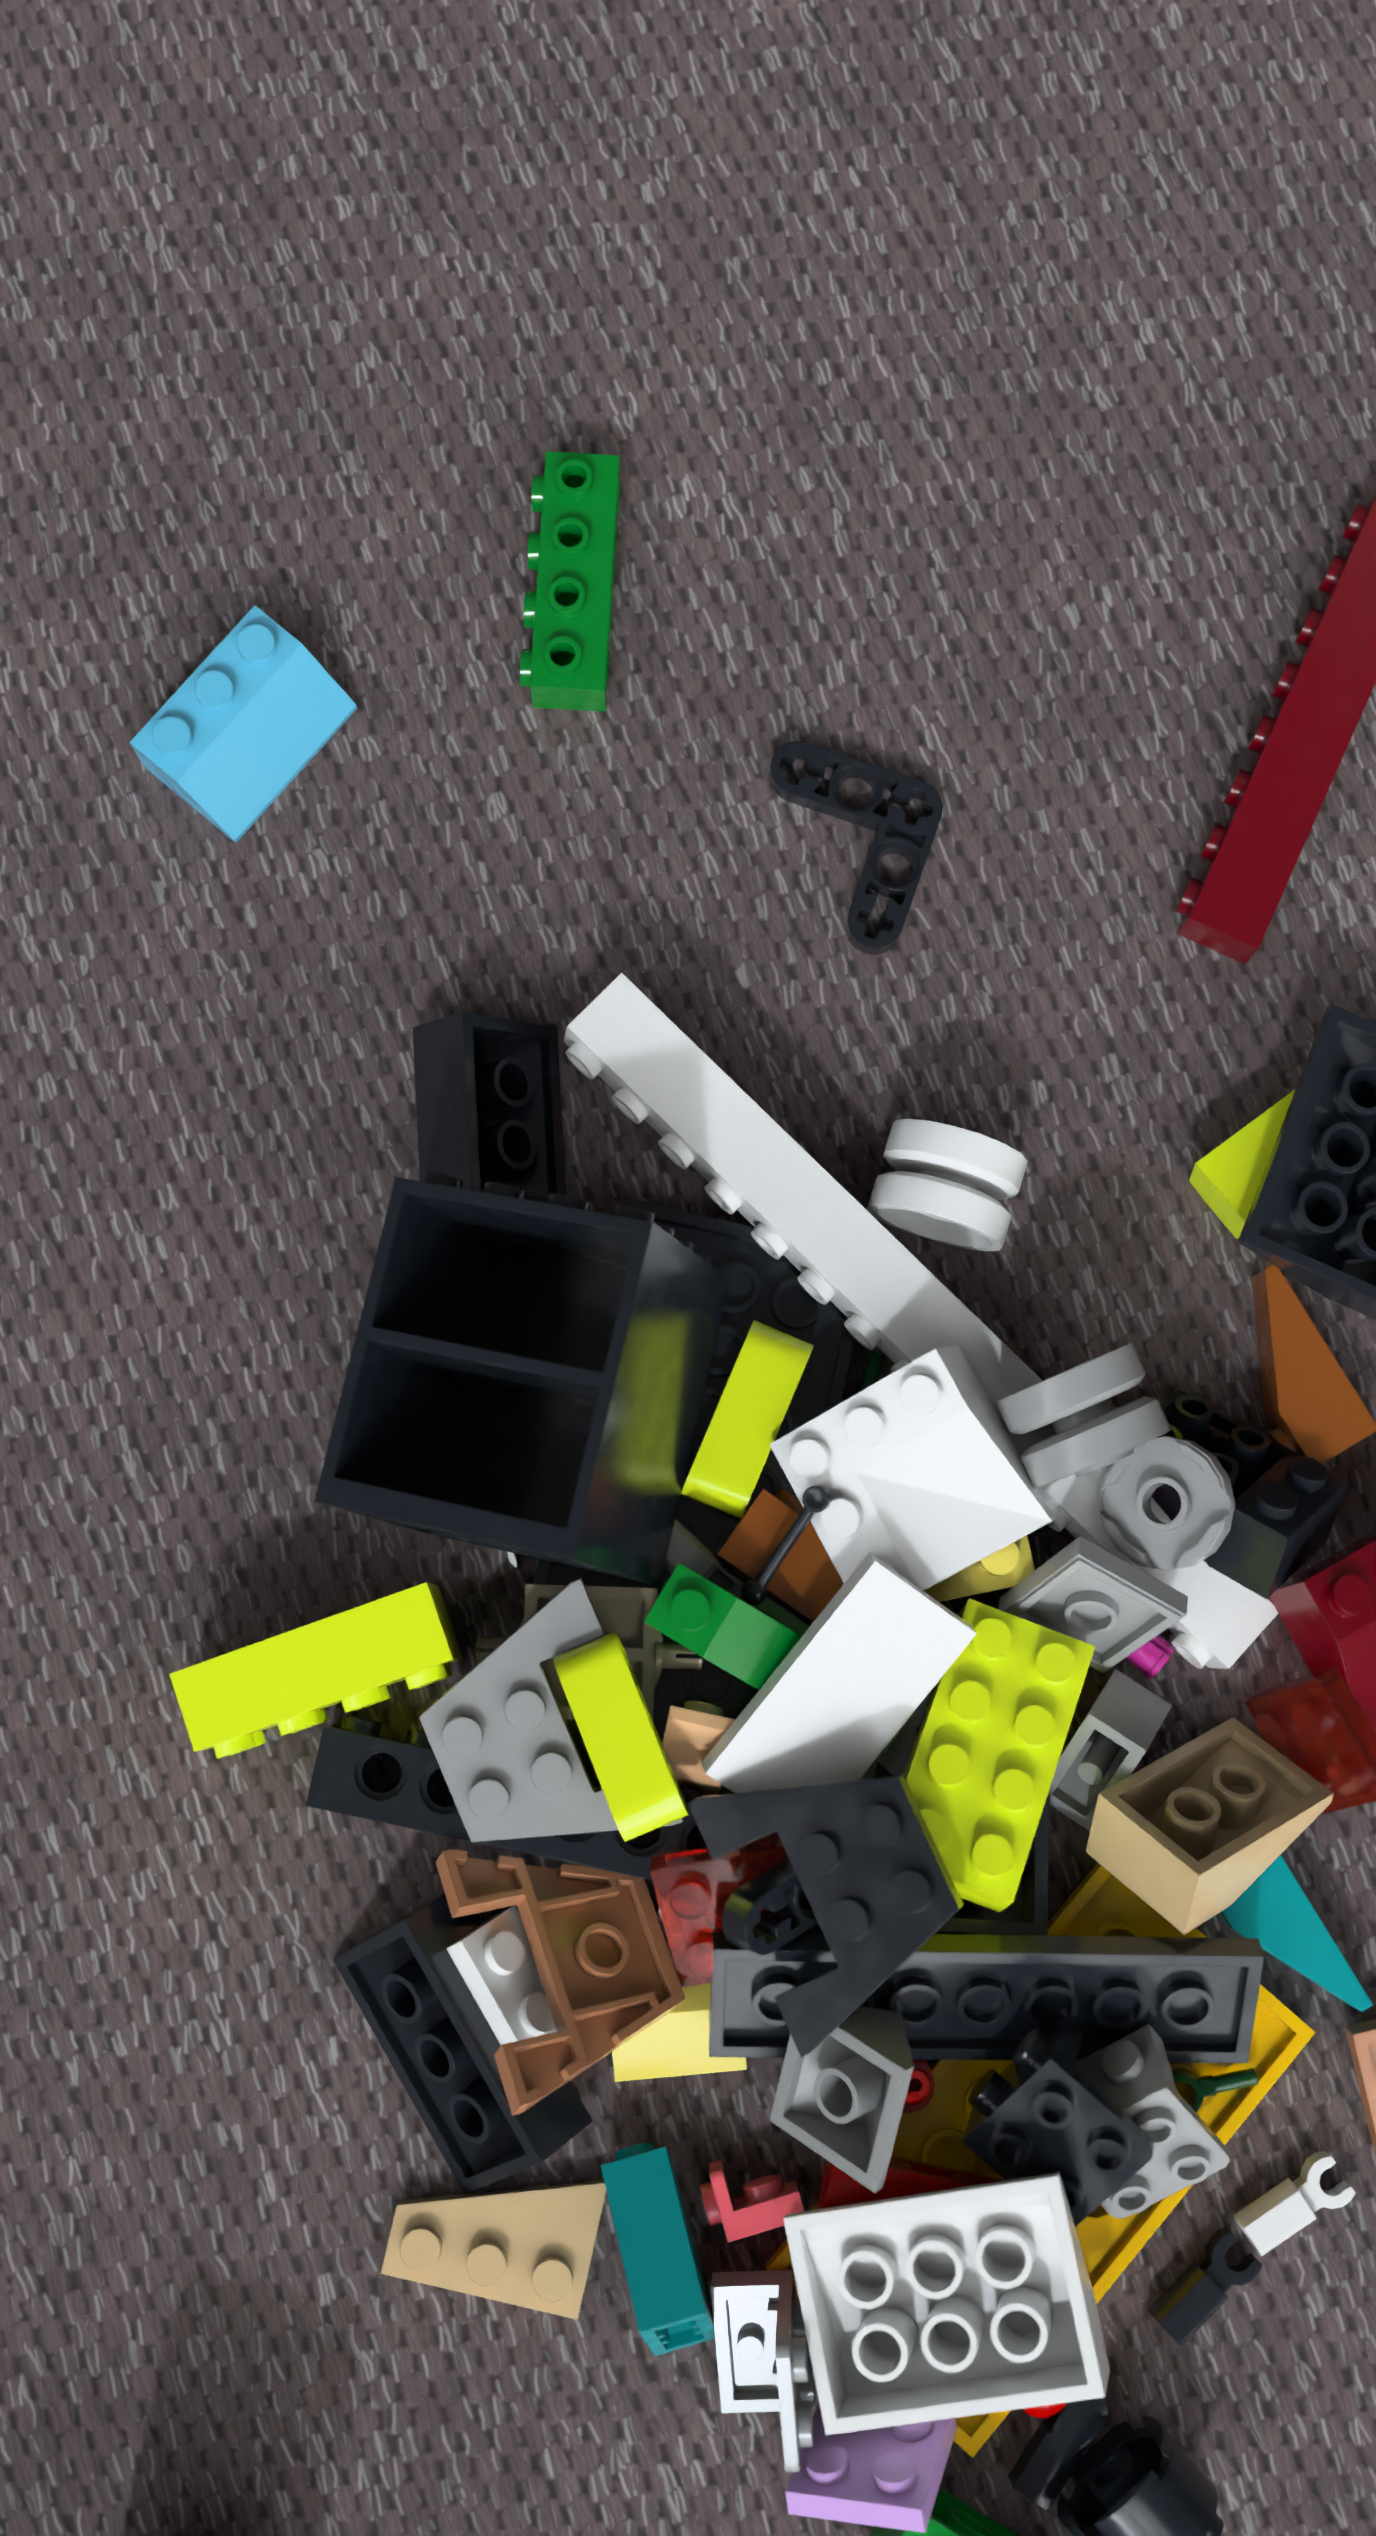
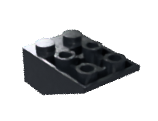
(1279, 1496)

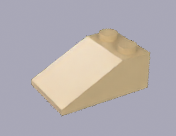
(1203, 1822)

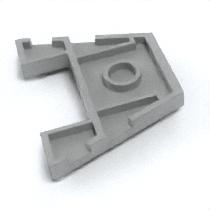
(508, 1740)

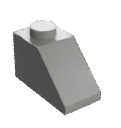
(1106, 1746)

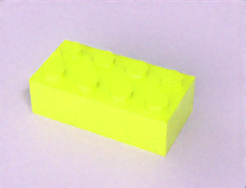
(315, 1667)
(994, 1748)

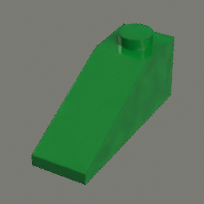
(721, 1627)

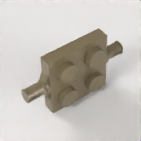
(619, 1611)

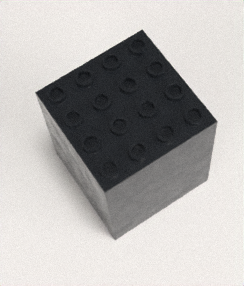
(526, 1376)

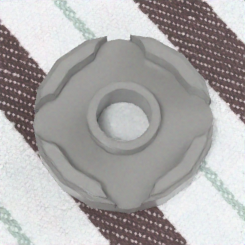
(1204, 1510)

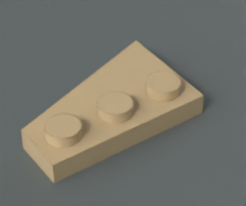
(502, 2245)

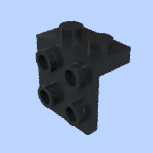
(1051, 2120)

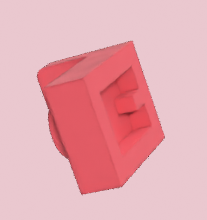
(759, 2210)

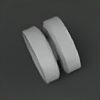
(1084, 1417)

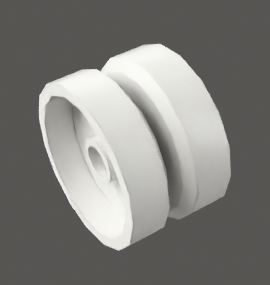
(947, 1184)

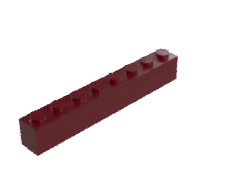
(1294, 758)

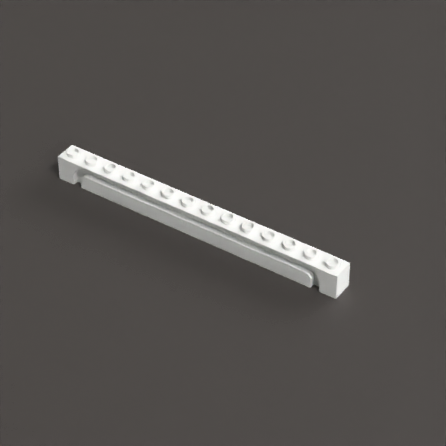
(855, 1264)

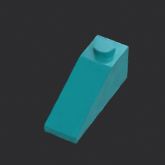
(1293, 1933)

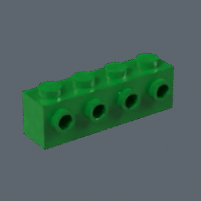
(574, 581)

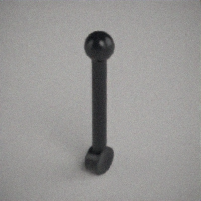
(815, 1499)

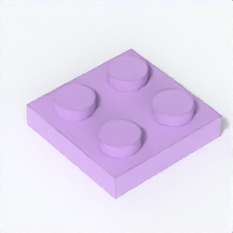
(872, 2474)

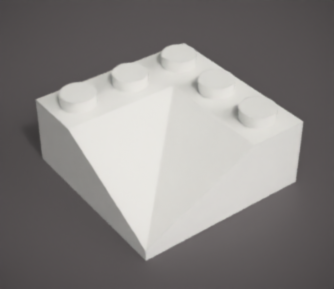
(915, 1473)

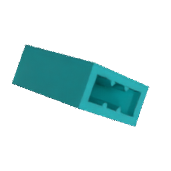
(658, 2249)

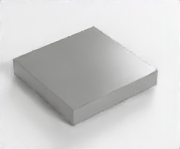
(1096, 1601)

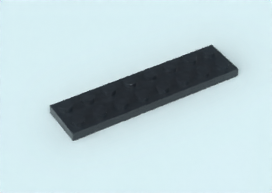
(989, 1991)

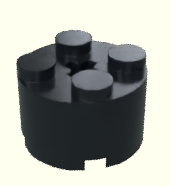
(1140, 2487)

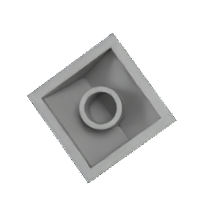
(849, 2093)

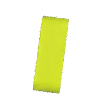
(747, 1419)
(620, 1736)

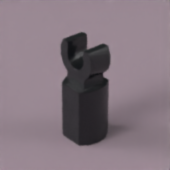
(1202, 2289)

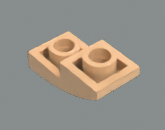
(688, 1740)

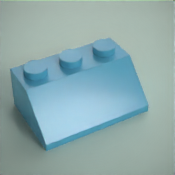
(243, 724)

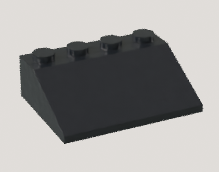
(1320, 1182)

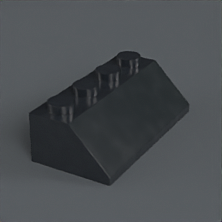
(448, 2049)

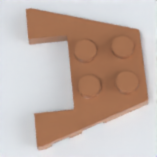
(594, 1953)

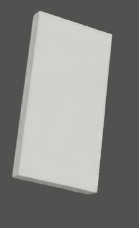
(842, 1686)

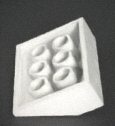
(947, 2305)

